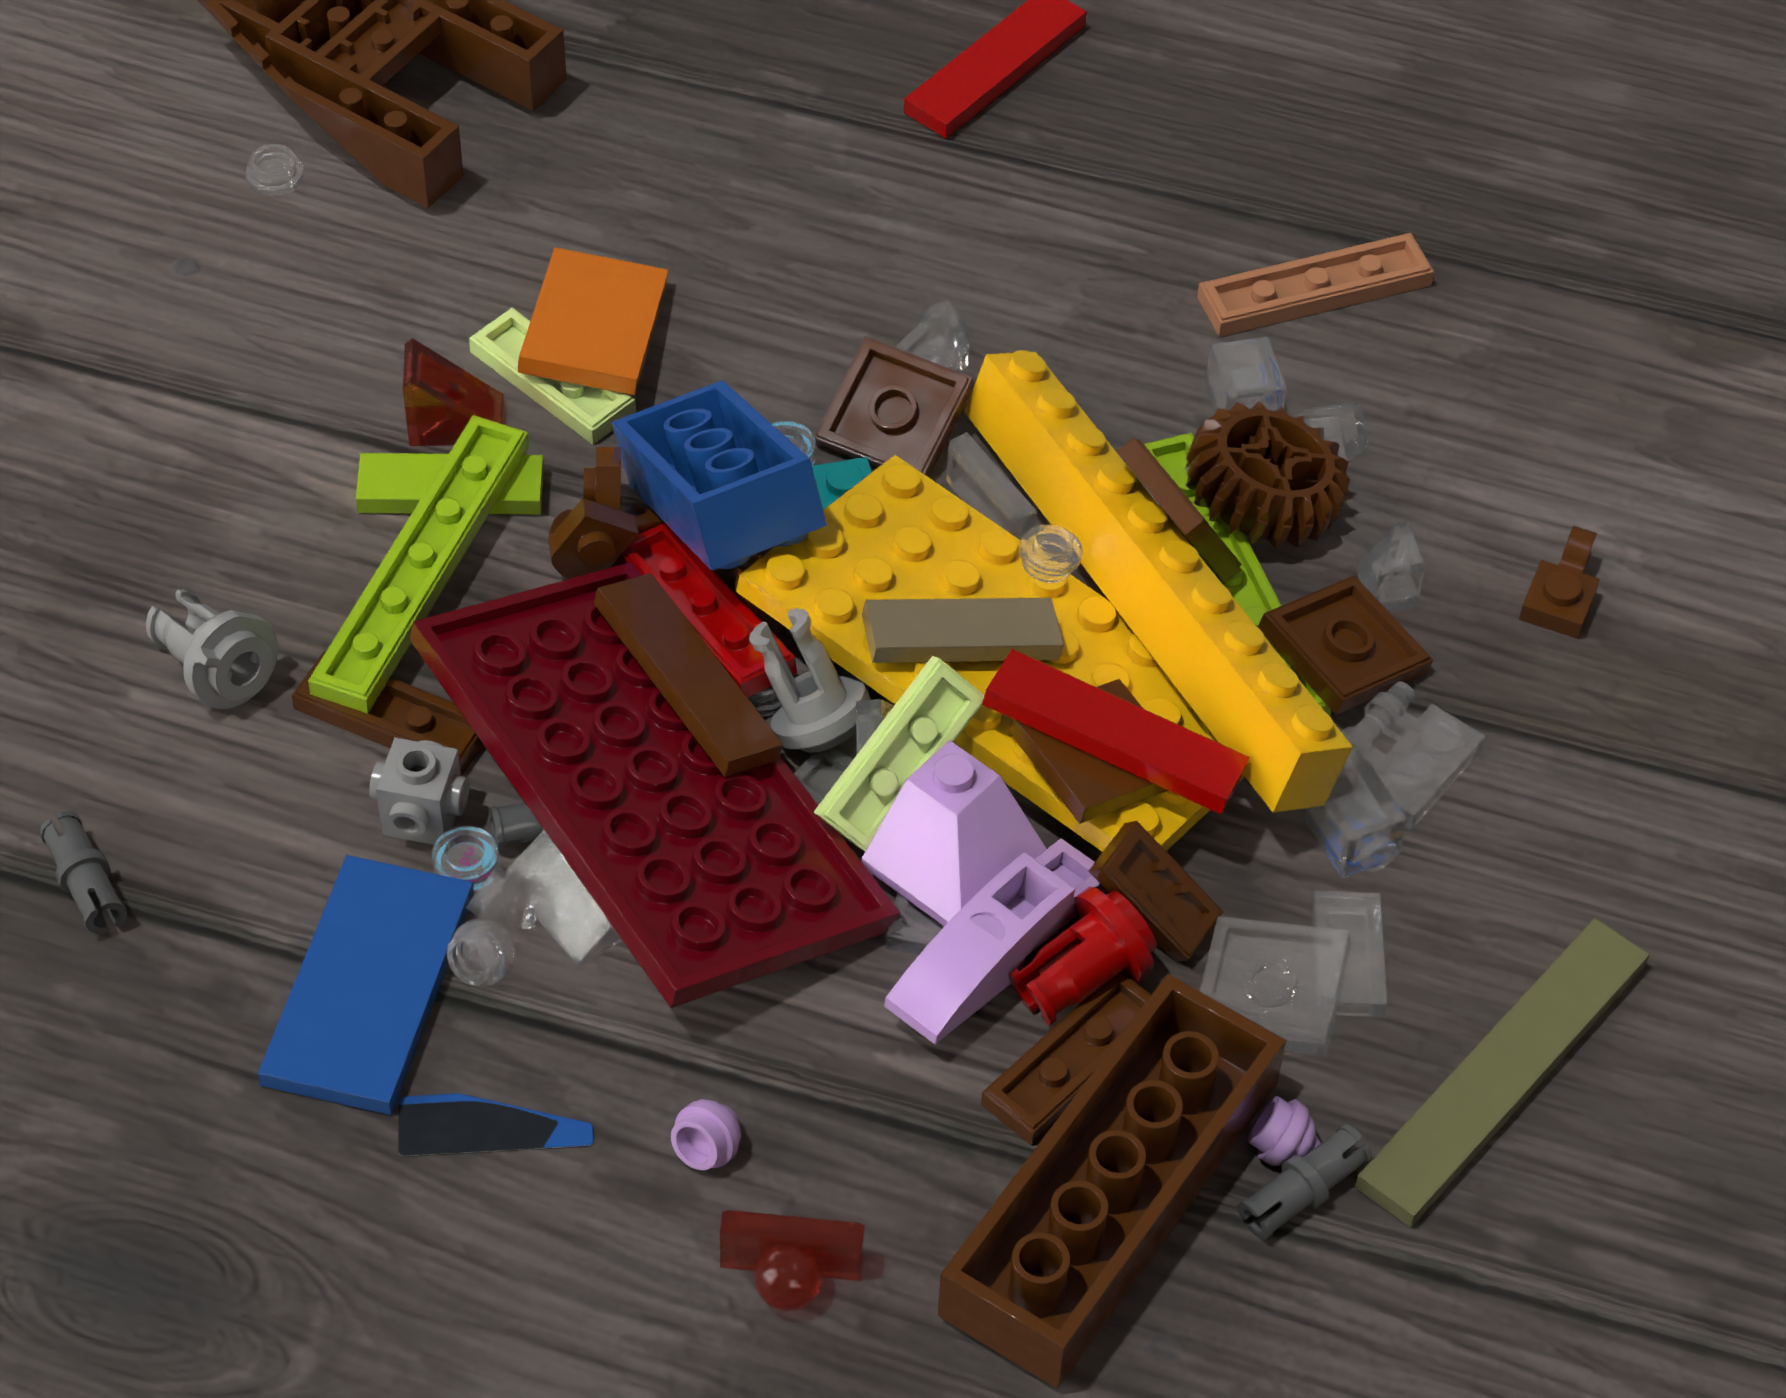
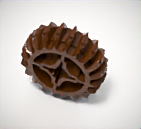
(1267, 474)

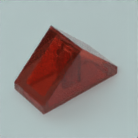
(443, 397)

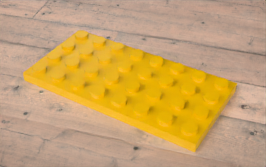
(918, 541)

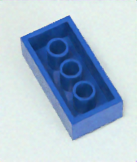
(720, 475)

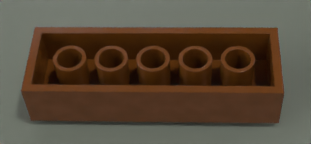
(1110, 1180)

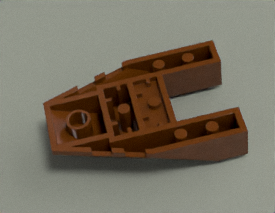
(343, 52)

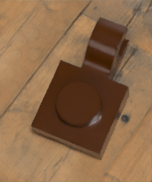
(1562, 593)

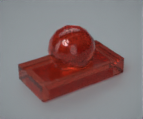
(790, 1254)

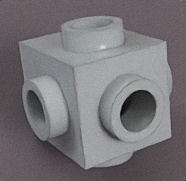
(419, 790)

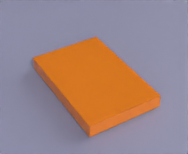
(593, 321)

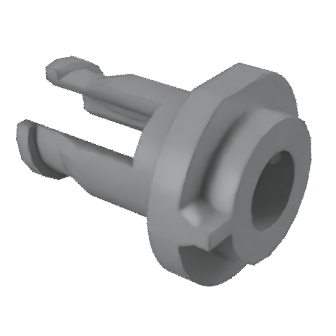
(222, 654)
(817, 705)

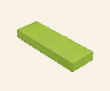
(400, 479)

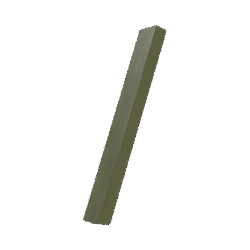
(1501, 1072)

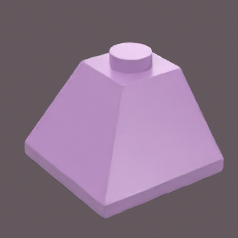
(949, 833)

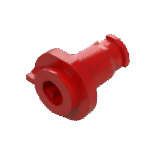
(1087, 955)

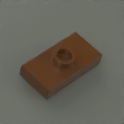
(1158, 888)

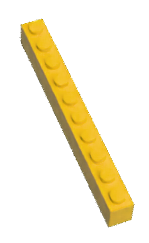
(1159, 583)

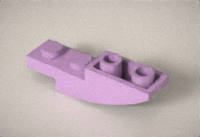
(989, 939)

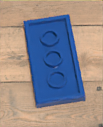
(366, 985)

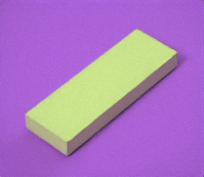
(580, 407)
(918, 725)

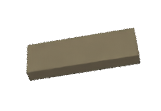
(961, 629)

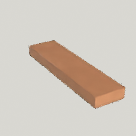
(1315, 284)

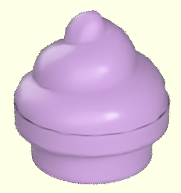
(1283, 1131)
(706, 1134)

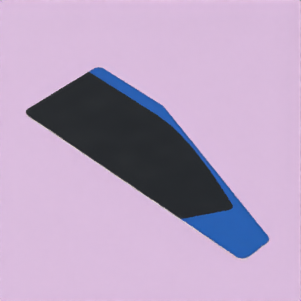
(480, 1125)

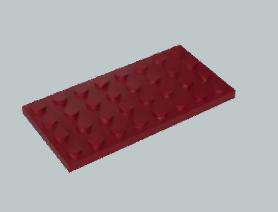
(687, 865)

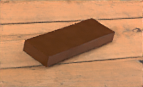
(398, 713)
(1052, 1071)

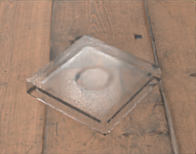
(1280, 978)

